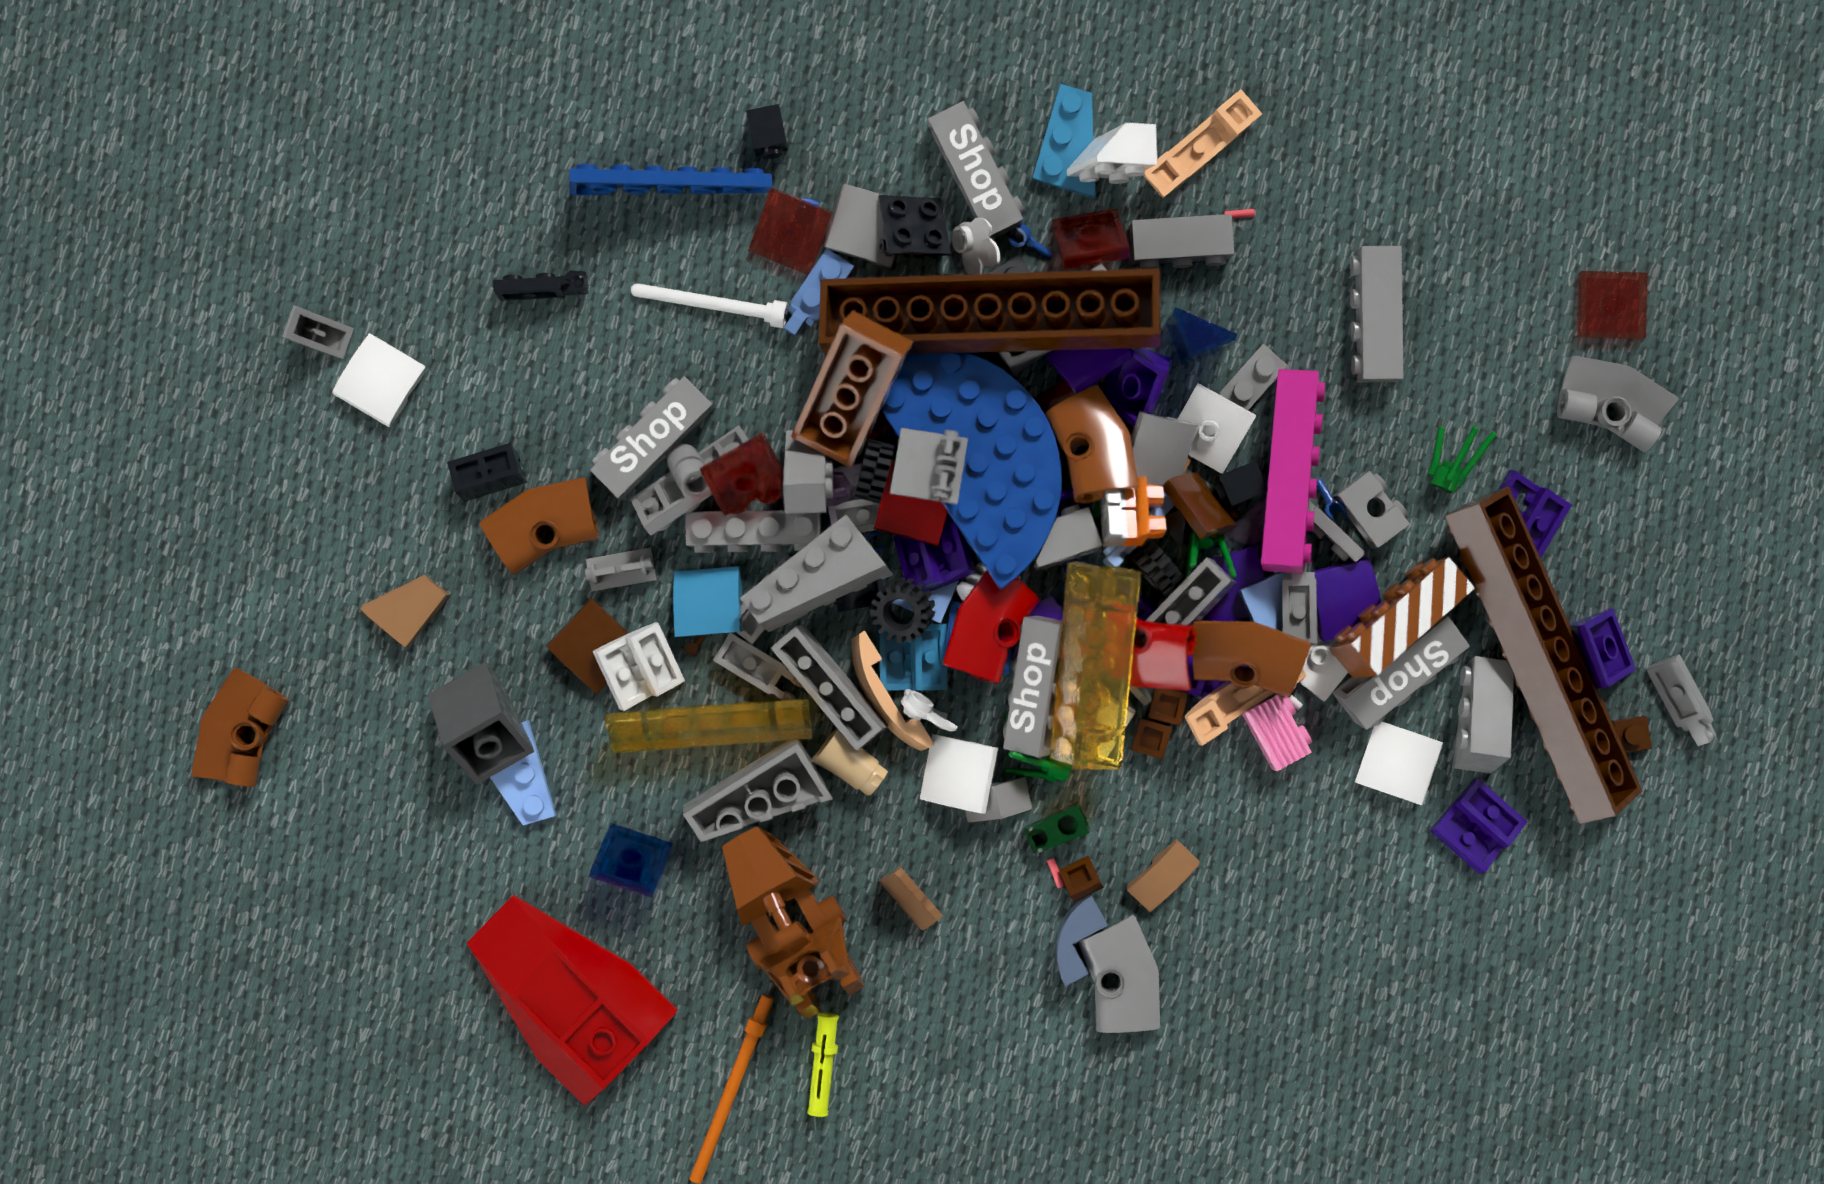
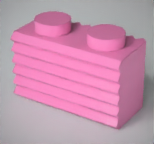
(1277, 732)

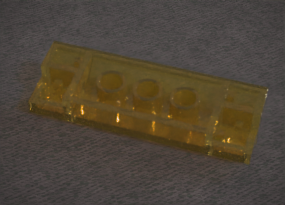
(1094, 665)
(709, 725)

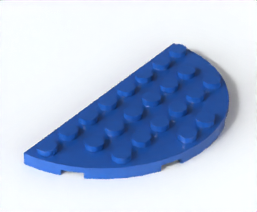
(1010, 459)

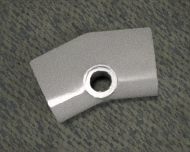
(1637, 400)
(1134, 1000)

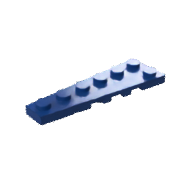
(589, 180)

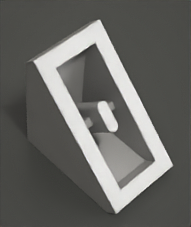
(317, 332)
(1004, 800)

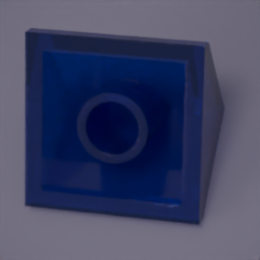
(1195, 336)
(631, 860)

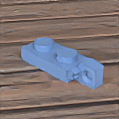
(806, 302)

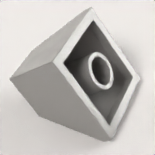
(1069, 538)

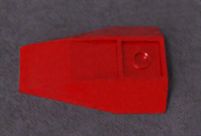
(569, 996)

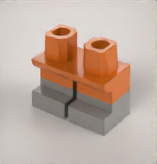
(1126, 515)

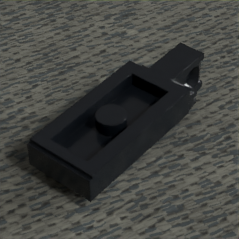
(542, 287)

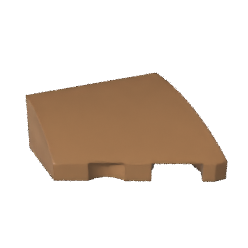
(407, 608)
(910, 898)

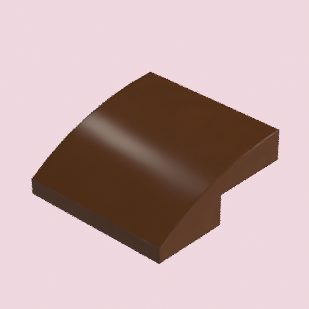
(1198, 505)
(580, 636)

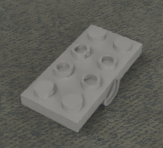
(684, 485)

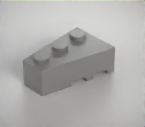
(1484, 715)

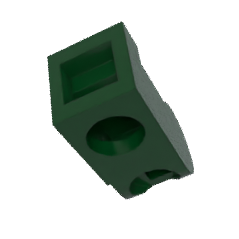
(1057, 828)

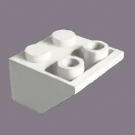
(1117, 154)

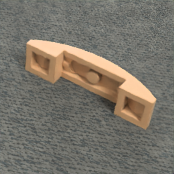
(1202, 144)
(864, 656)
(1222, 706)

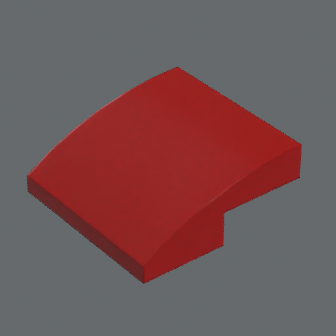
(910, 516)

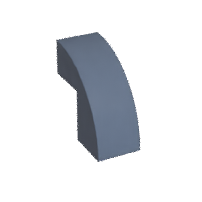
(1078, 923)

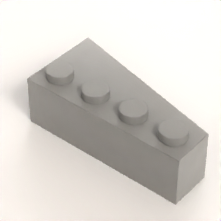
(816, 576)

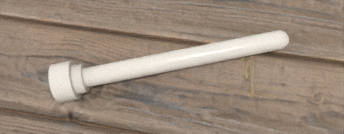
(772, 312)

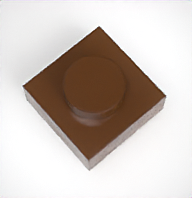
(1167, 705)
(1633, 733)
(1150, 738)
(1081, 878)

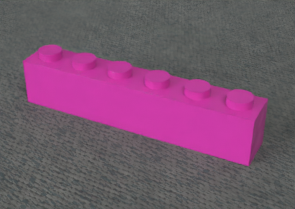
(1291, 471)

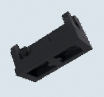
(486, 472)

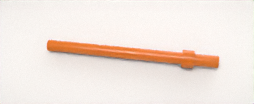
(755, 1028)

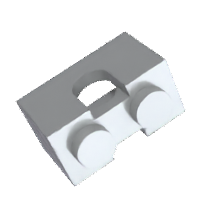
(1373, 529)

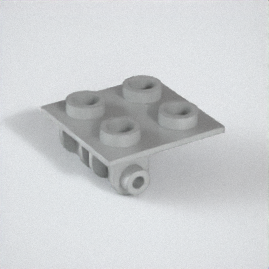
(929, 465)

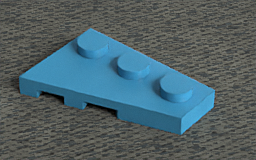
(1065, 139)

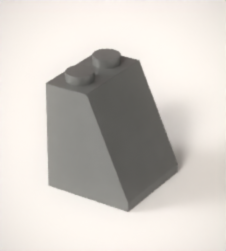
(479, 723)

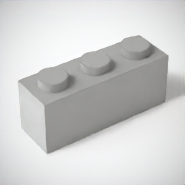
(1181, 241)
(806, 478)

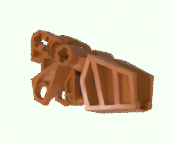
(762, 878)

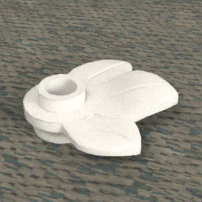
(976, 246)
(919, 706)

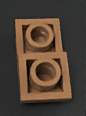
(1164, 876)

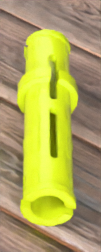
(825, 1030)

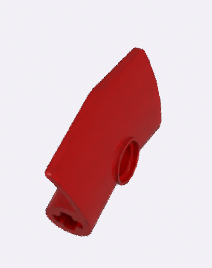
(974, 637)
(1164, 657)

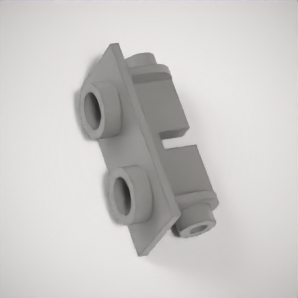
(620, 569)

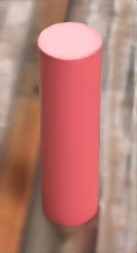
(1241, 213)
(1055, 873)

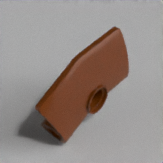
(1093, 422)
(517, 524)
(1271, 654)
(221, 743)

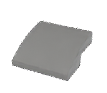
(858, 226)
(1161, 446)

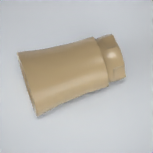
(852, 766)

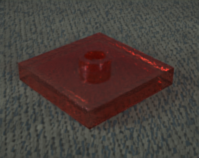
(790, 231)
(1091, 238)
(1612, 305)

